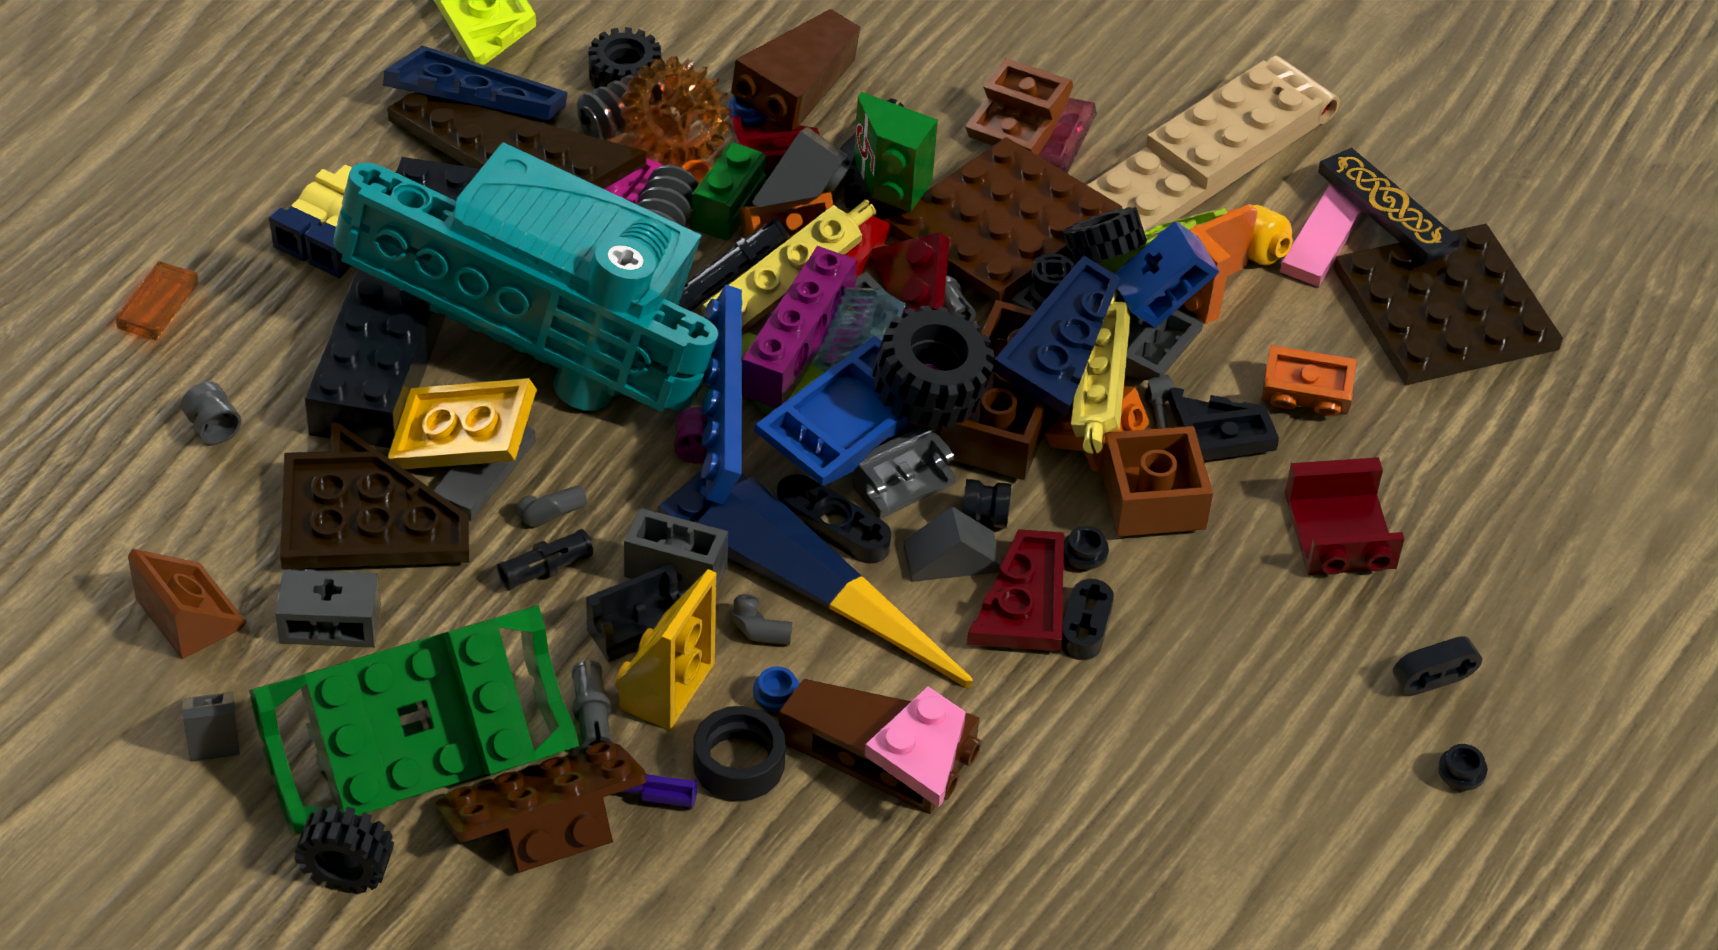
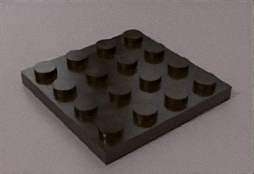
(1450, 312)

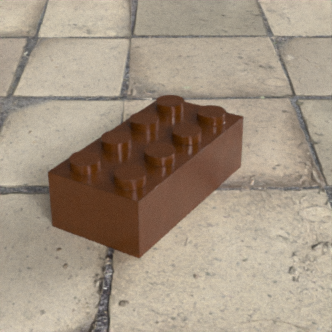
(1008, 420)

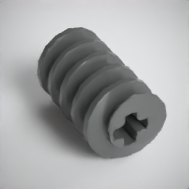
(602, 108)
(669, 193)

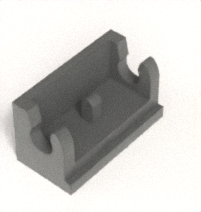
(904, 471)

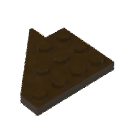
(363, 511)

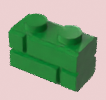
(725, 188)

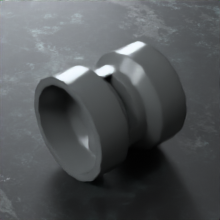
(211, 413)

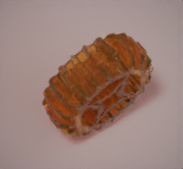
(678, 82)

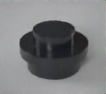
(1086, 548)
(1463, 767)

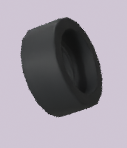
(744, 782)

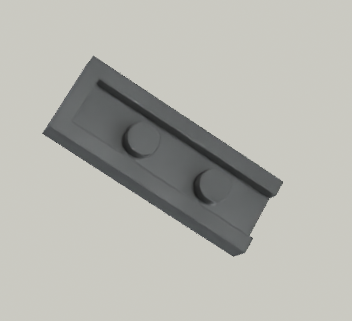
(474, 484)

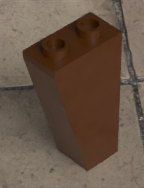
(796, 68)
(838, 722)

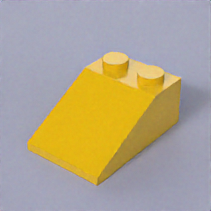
(672, 658)

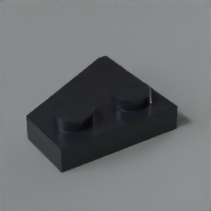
(1224, 425)

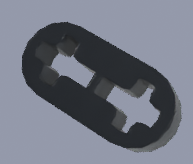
(1095, 620)
(1437, 665)

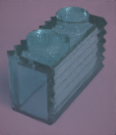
(858, 318)

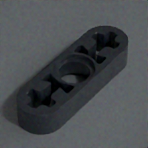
(840, 535)

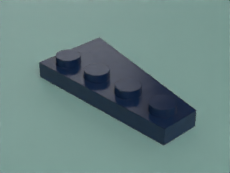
(469, 82)
(1058, 339)

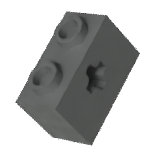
(665, 539)
(328, 608)

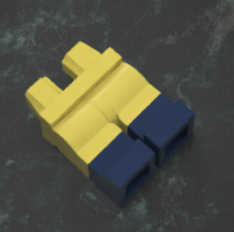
(313, 222)

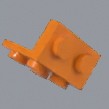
(1228, 245)

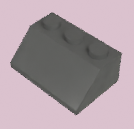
(804, 170)

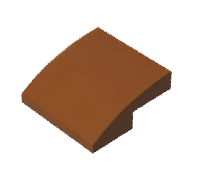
(1020, 106)

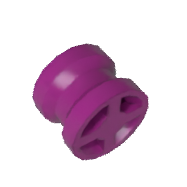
(690, 429)

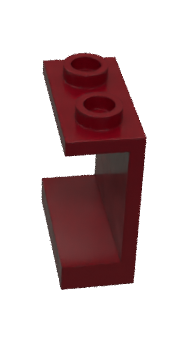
(1341, 516)

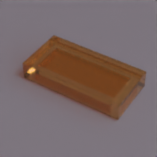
(157, 300)

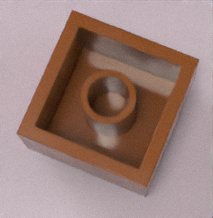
(1156, 481)

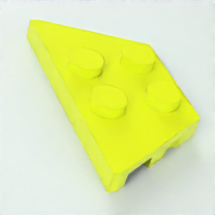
(487, 26)

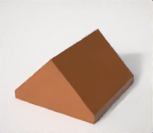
(182, 601)

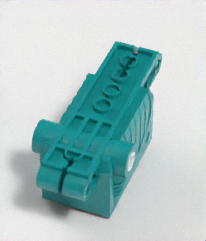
(543, 270)

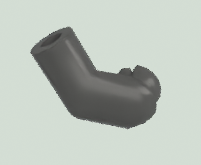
(546, 508)
(755, 626)

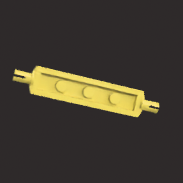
(771, 277)
(1100, 390)

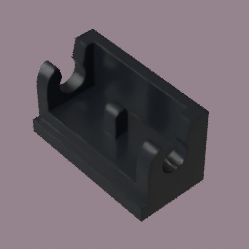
(625, 611)

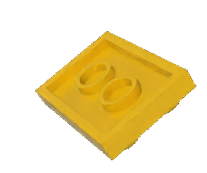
(462, 424)

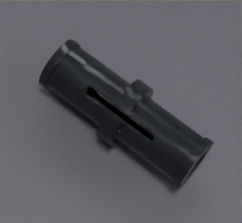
(517, 570)

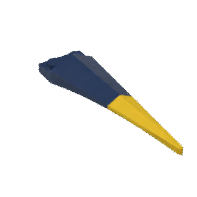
(783, 548)

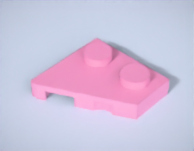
(920, 744)

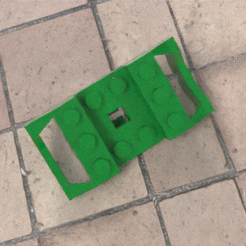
(467, 705)

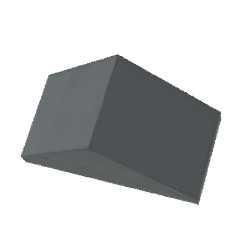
(951, 548)
(211, 726)

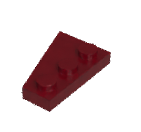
(1026, 597)

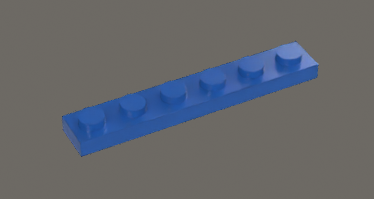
(724, 397)

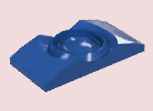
(834, 419)

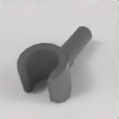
(1156, 395)

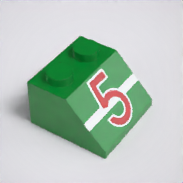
(894, 151)

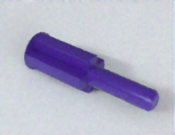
(667, 791)

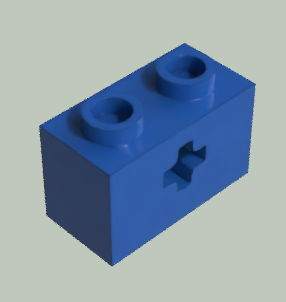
(1165, 274)

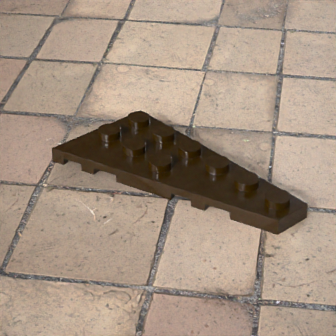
(474, 133)

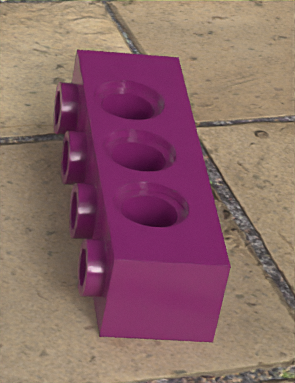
(796, 328)

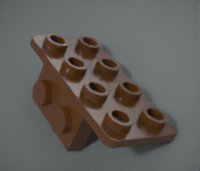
(546, 809)

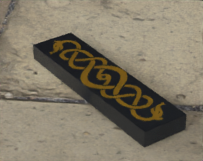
(1389, 205)

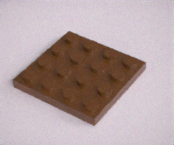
(1001, 216)

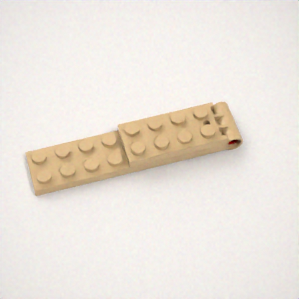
(1218, 141)

